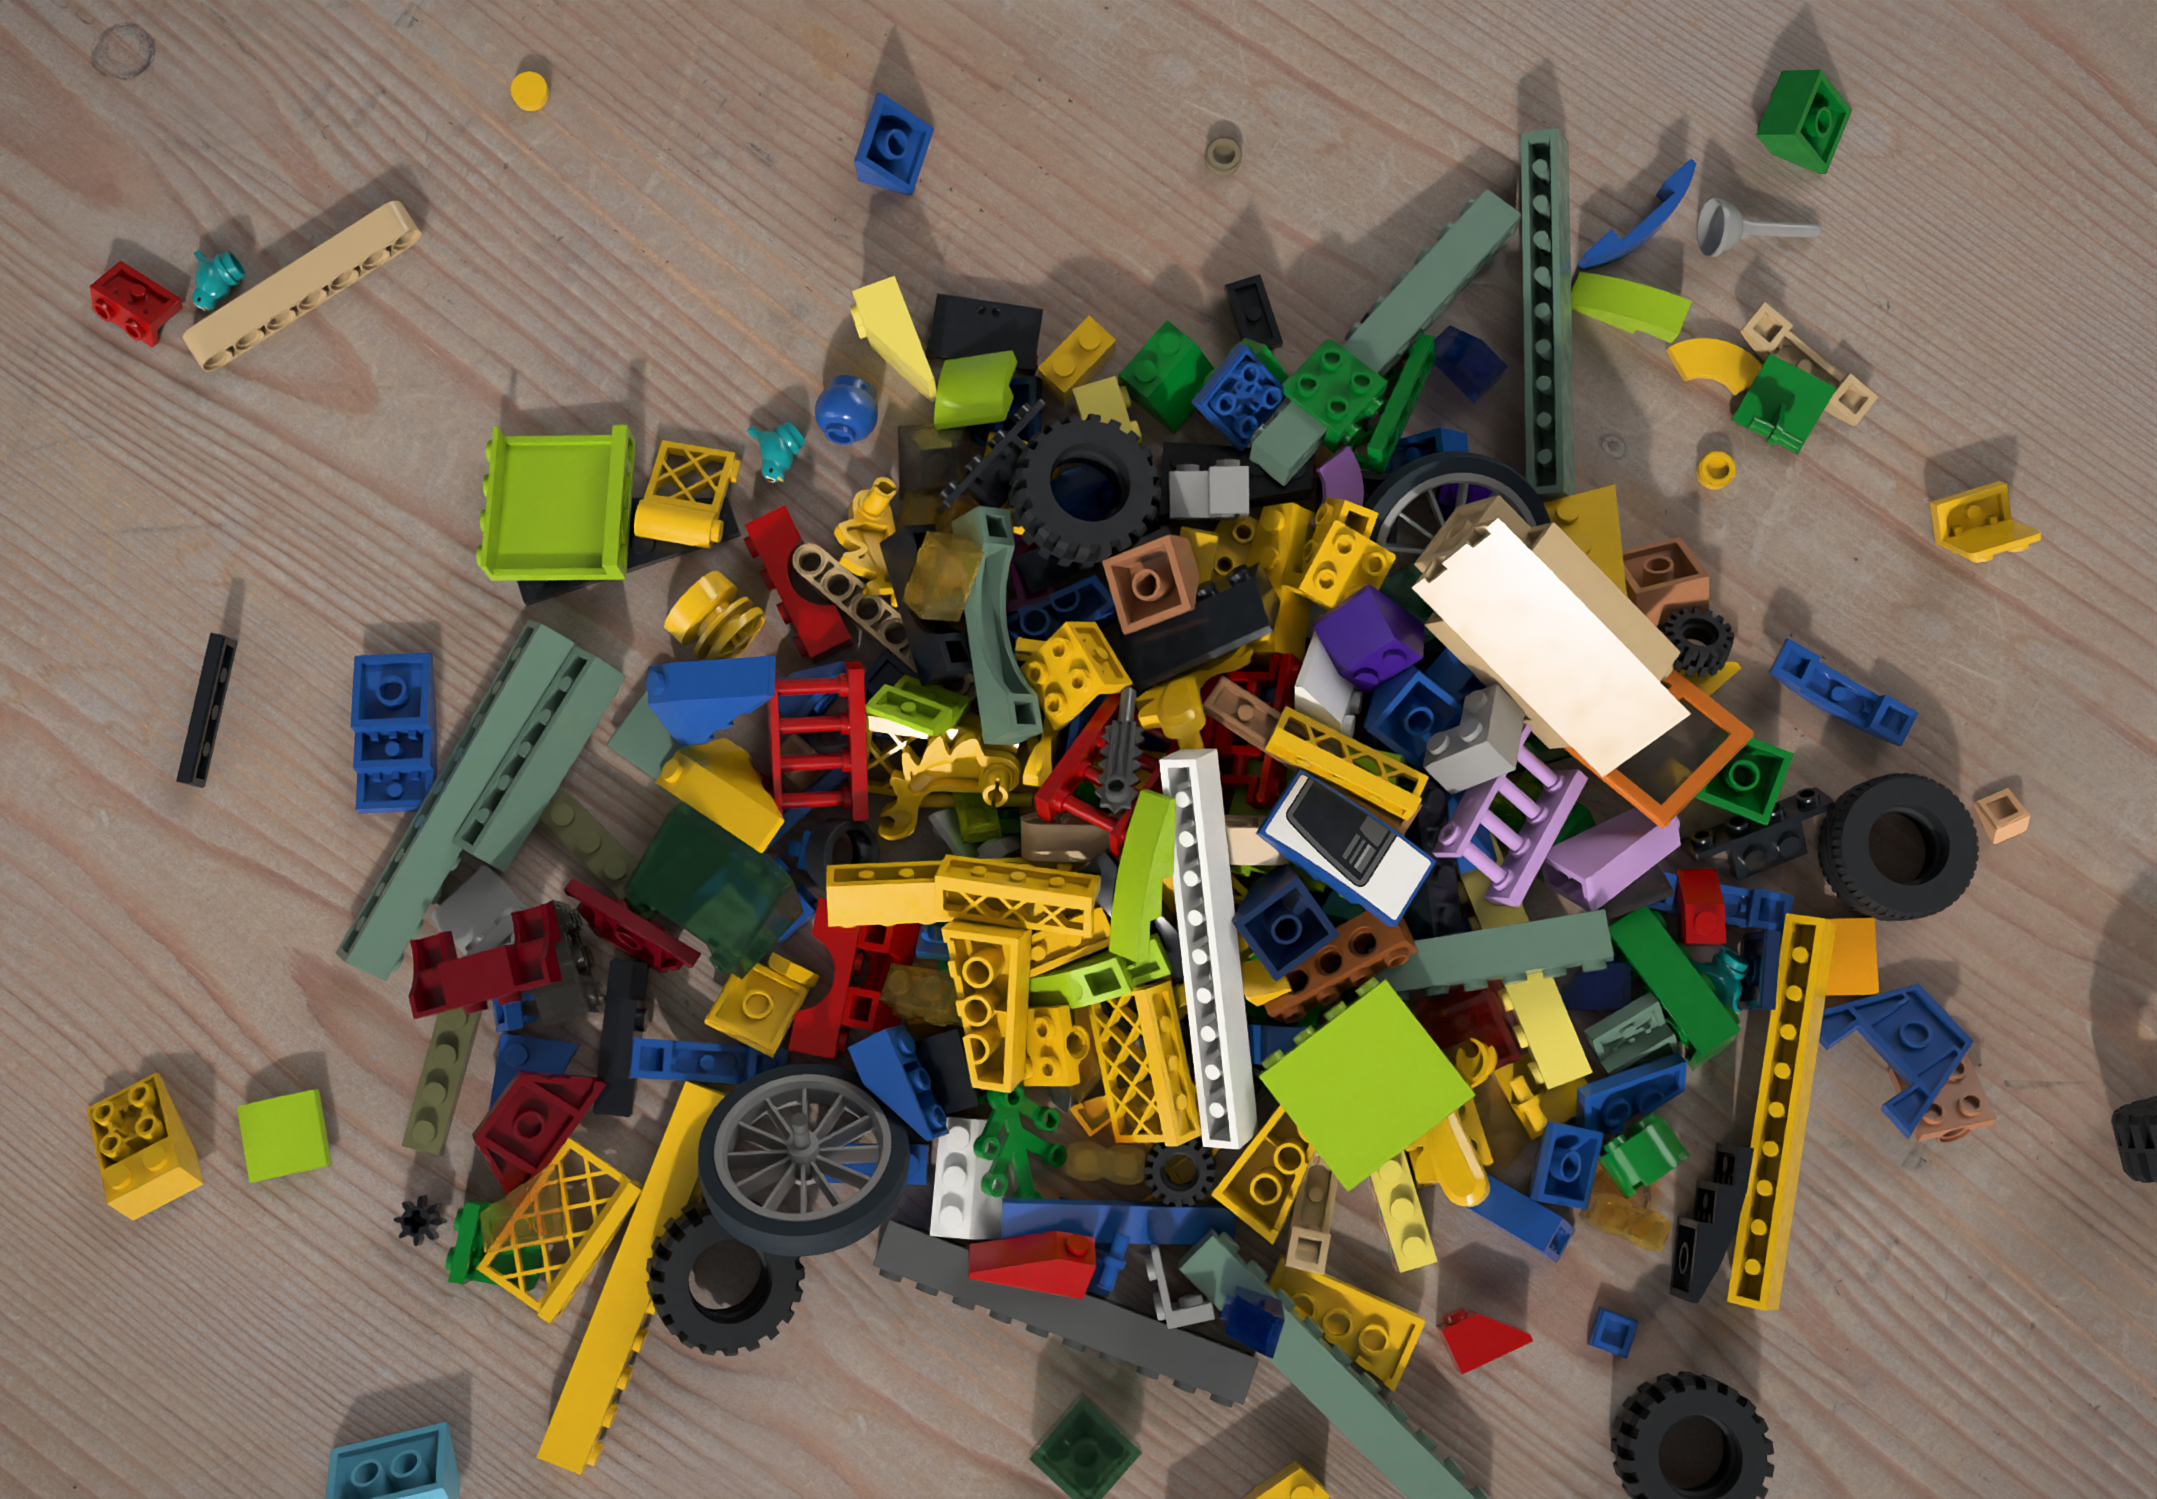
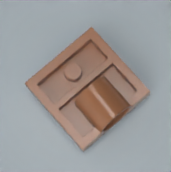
(1956, 1109)

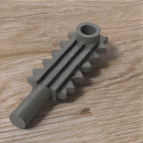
(1121, 757)

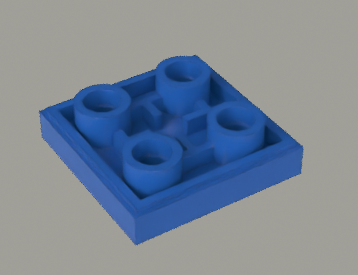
(1240, 396)

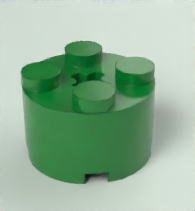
(1642, 1156)

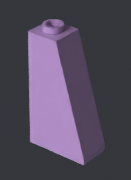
(1607, 858)

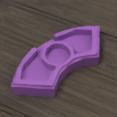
(1341, 479)

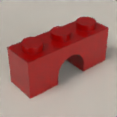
(885, 946)

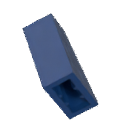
(1525, 1220)

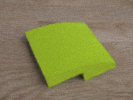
(974, 390)
(918, 707)
(284, 1135)

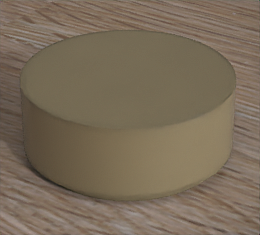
(1223, 156)

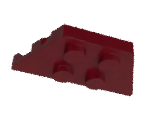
(622, 928)
(533, 1123)

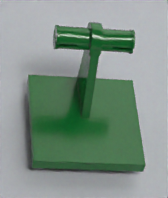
(1783, 404)

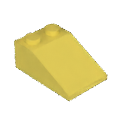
(886, 323)

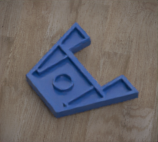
(1913, 1039)

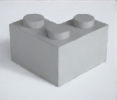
(1209, 494)
(1481, 745)

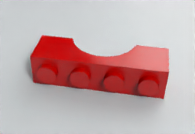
(818, 626)
(819, 1028)

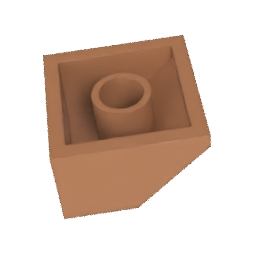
(1665, 579)
(1153, 582)

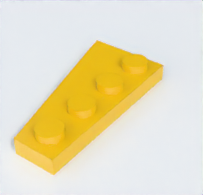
(1364, 1325)

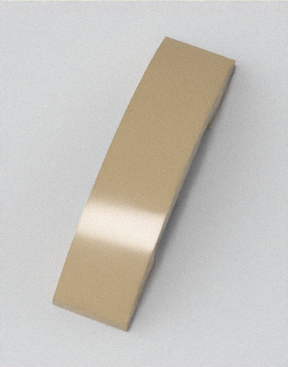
(1771, 334)
(1311, 1219)

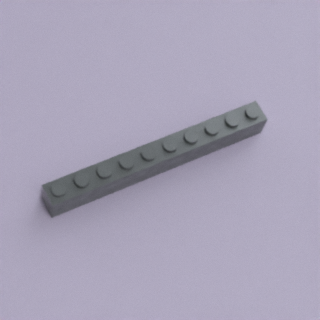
(1090, 1322)

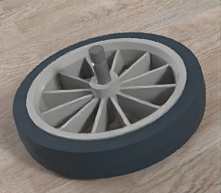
(1442, 469)
(802, 1160)

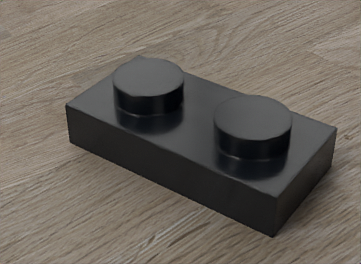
(1253, 311)

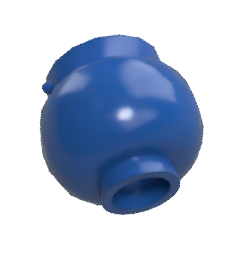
(847, 409)

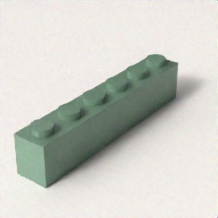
(539, 759)
(1504, 954)

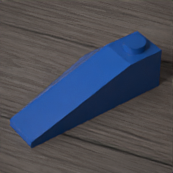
(707, 695)

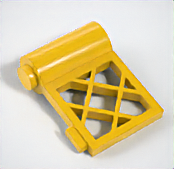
(680, 516)

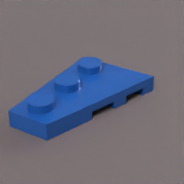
(529, 1055)
(1615, 1099)

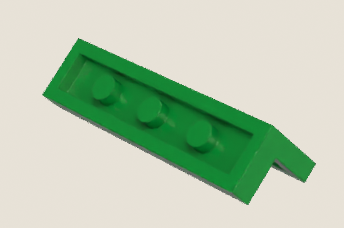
(1398, 408)

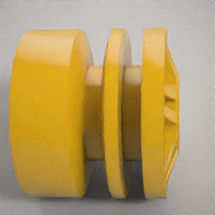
(710, 616)

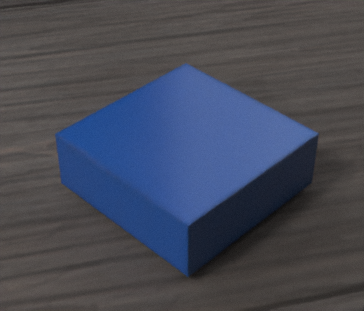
(1613, 1332)

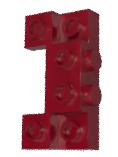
(502, 973)

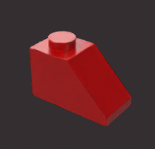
(1700, 908)
(1478, 1339)

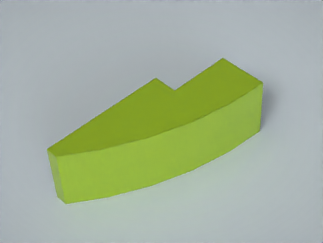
(1629, 305)

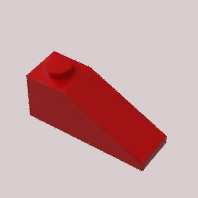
(1037, 1262)

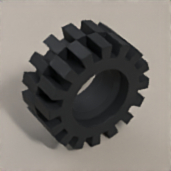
(1703, 629)
(1180, 1193)

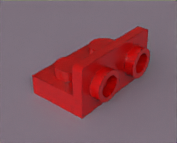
(133, 302)

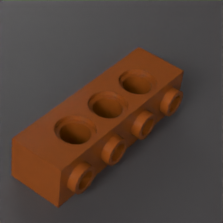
(1323, 987)

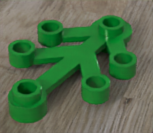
(1015, 1142)

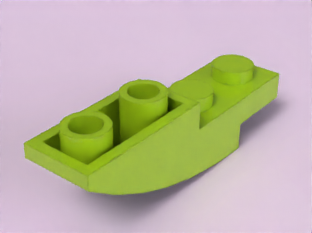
(1097, 978)

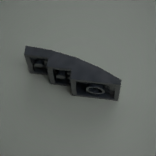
(1706, 1236)

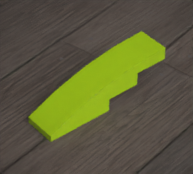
(1143, 865)

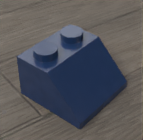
(1282, 921)

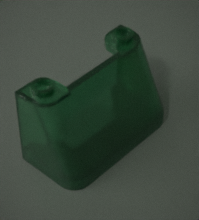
(714, 889)

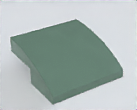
(644, 739)
(1632, 1036)

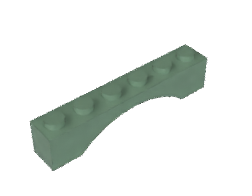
(1005, 699)

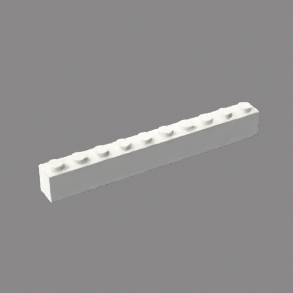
(1210, 950)

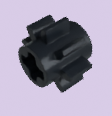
(413, 1228)

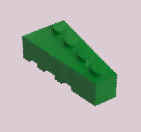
(1683, 993)

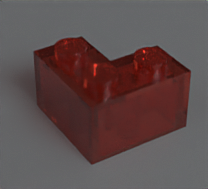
(1470, 1015)

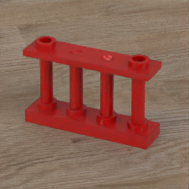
(849, 760)
(1078, 767)

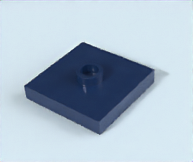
(1761, 977)

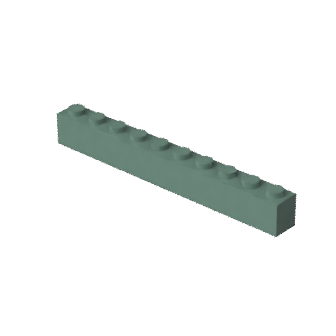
(1547, 314)
(1395, 322)
(426, 850)
(1330, 1382)

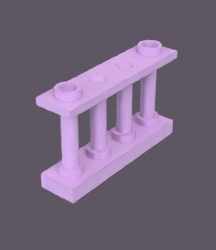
(1535, 838)

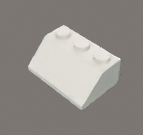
(1326, 694)
(958, 1201)

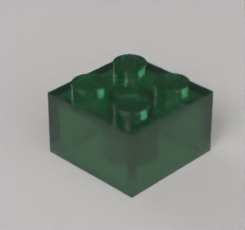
(1085, 1450)

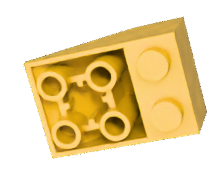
(142, 1148)

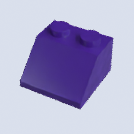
(1370, 638)

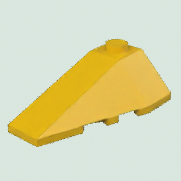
(724, 788)

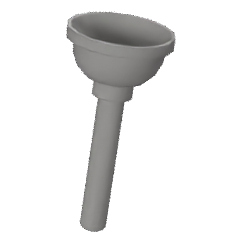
(1722, 227)

